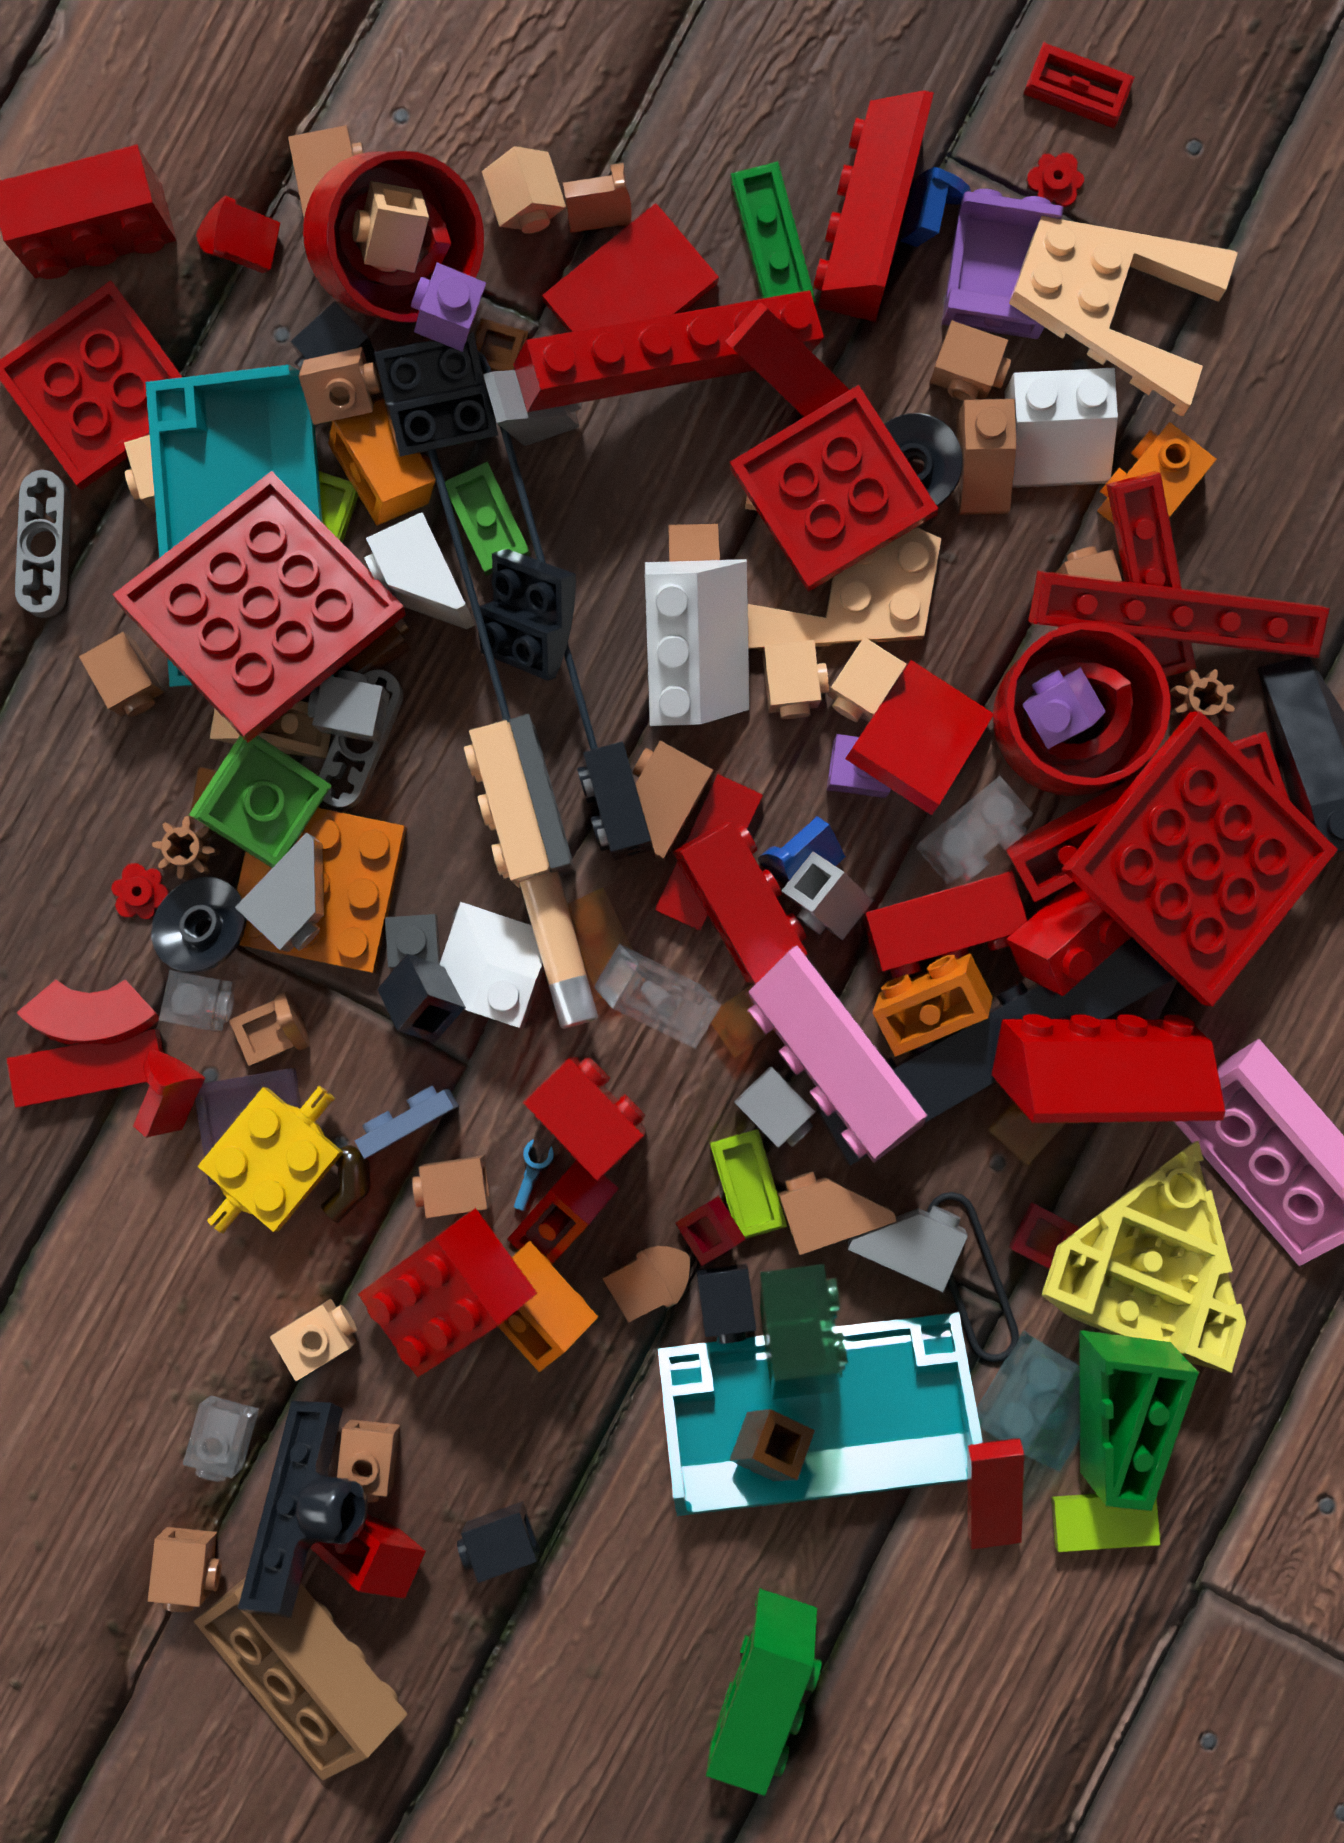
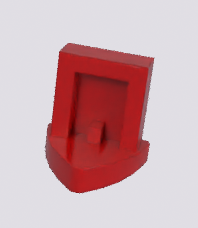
(239, 235)
(169, 1095)

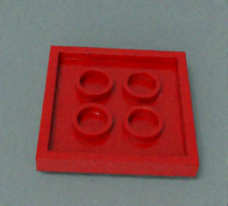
(87, 382)
(833, 488)

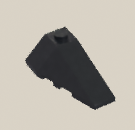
(1308, 741)

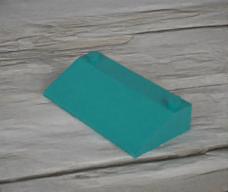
(220, 438)
(888, 1425)

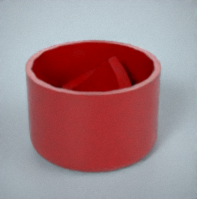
(451, 236)
(1126, 683)

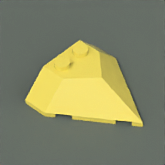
(1155, 1268)

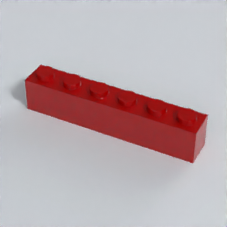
(649, 352)

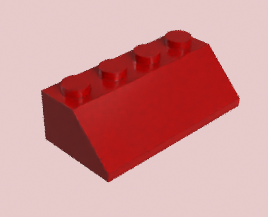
(873, 204)
(1108, 1069)

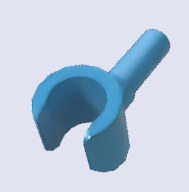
(530, 1176)

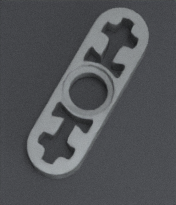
(59, 509)
(361, 780)

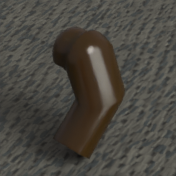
(353, 1184)

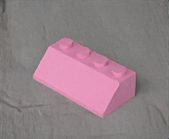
(835, 1056)
(1277, 1153)

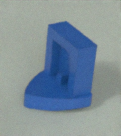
(927, 202)
(814, 837)

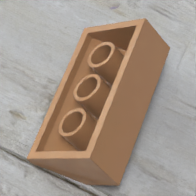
(306, 1679)

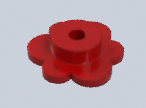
(1060, 191)
(152, 893)

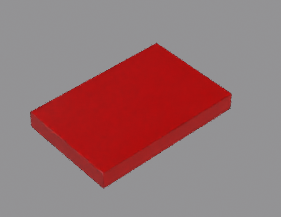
(633, 277)
(920, 737)

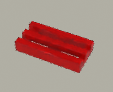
(1077, 93)

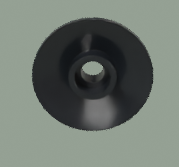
(936, 445)
(186, 914)

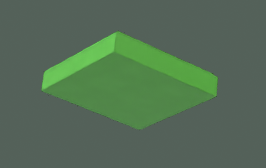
(260, 799)

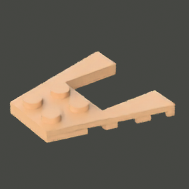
(1075, 282)
(875, 599)

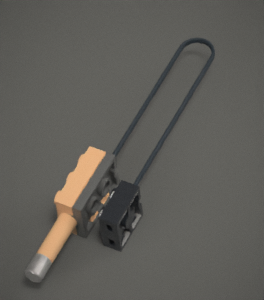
(523, 803)

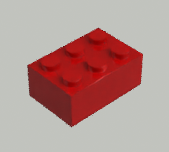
(85, 213)
(587, 1115)
(447, 1293)

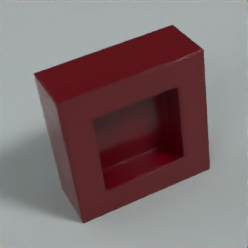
(710, 1230)
(1041, 1234)

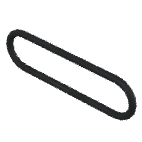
(995, 1277)

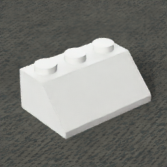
(696, 640)

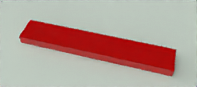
(1180, 614)

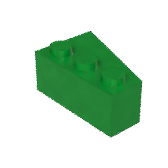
(1130, 1414)
(766, 1694)

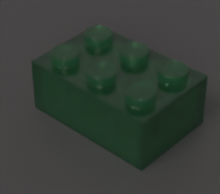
(798, 1331)

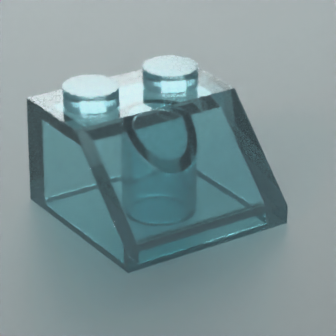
(1035, 1401)

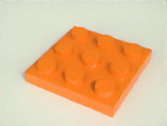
(358, 888)

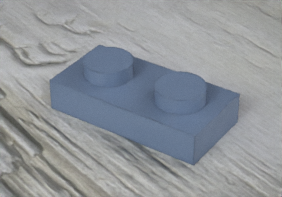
(386, 1130)

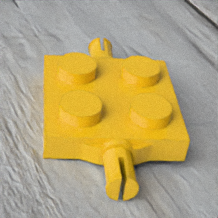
(270, 1159)

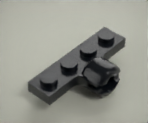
(300, 1509)

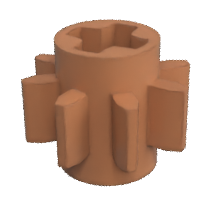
(1214, 692)
(172, 849)

